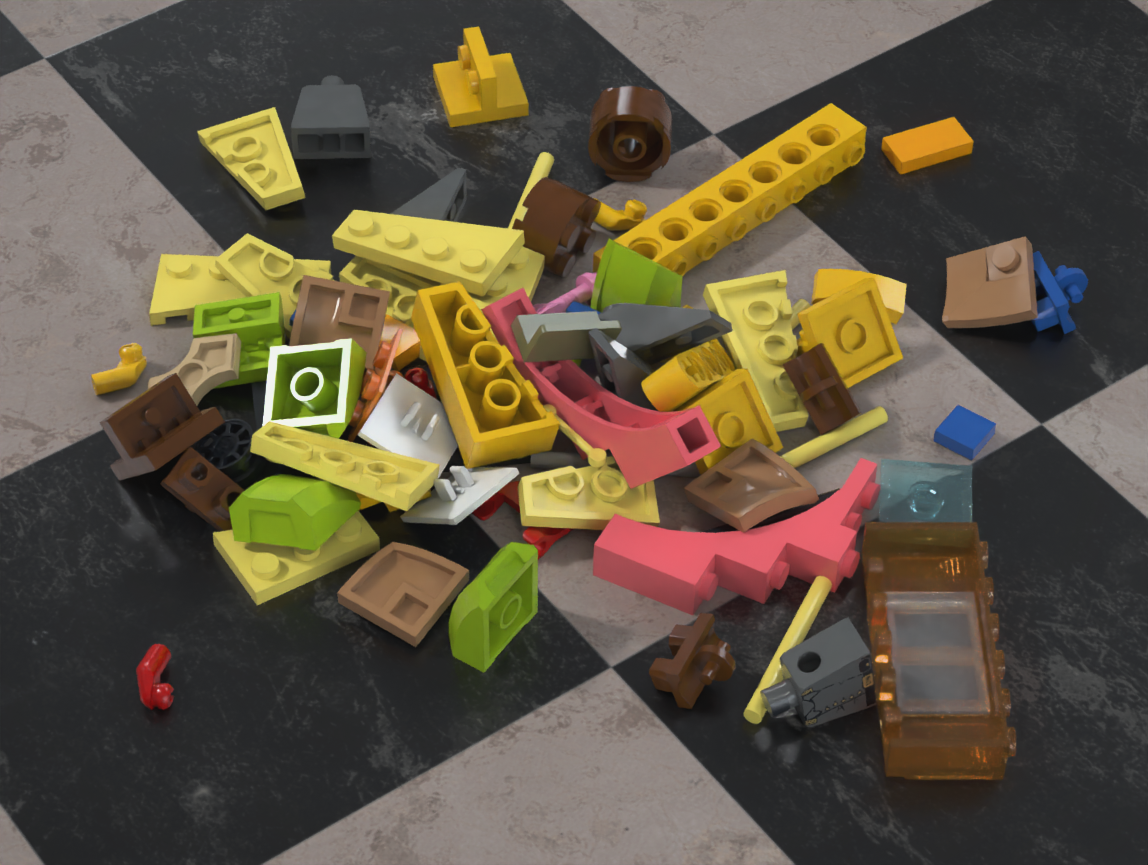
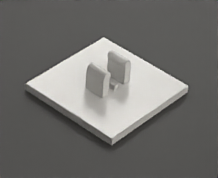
(410, 424)
(459, 494)

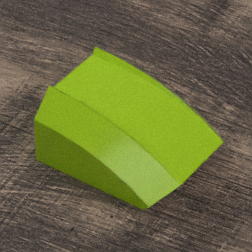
(634, 279)
(314, 386)
(291, 511)
(495, 606)

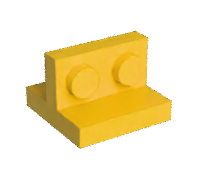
(479, 85)
(853, 331)
(735, 416)

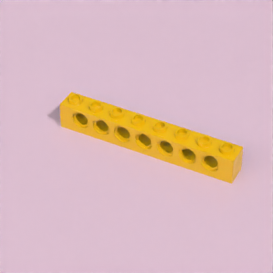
(748, 192)

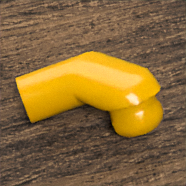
(621, 219)
(126, 372)

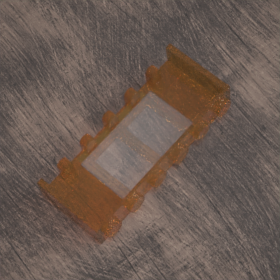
(936, 651)

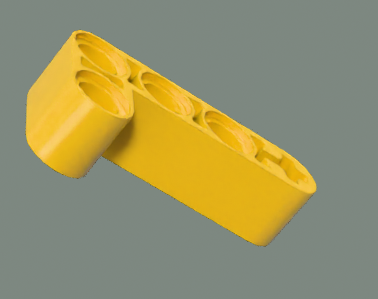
(687, 375)

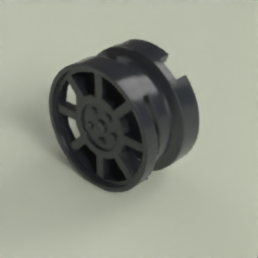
(232, 452)

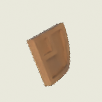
(991, 286)
(339, 311)
(750, 487)
(404, 590)

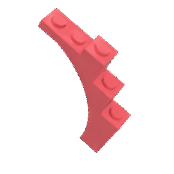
(640, 439)
(689, 566)

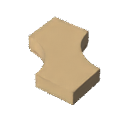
(207, 365)

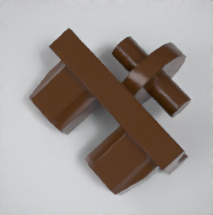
(822, 389)
(203, 489)
(697, 661)

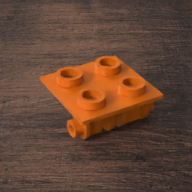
(375, 384)

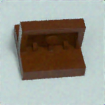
(157, 427)

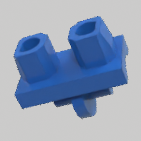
(1056, 290)

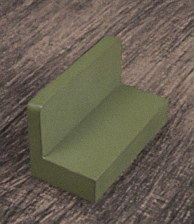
(559, 335)

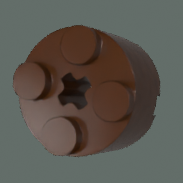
(630, 133)
(558, 224)

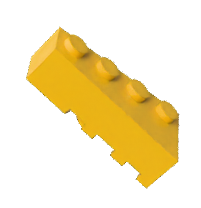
(481, 390)

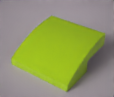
(258, 325)

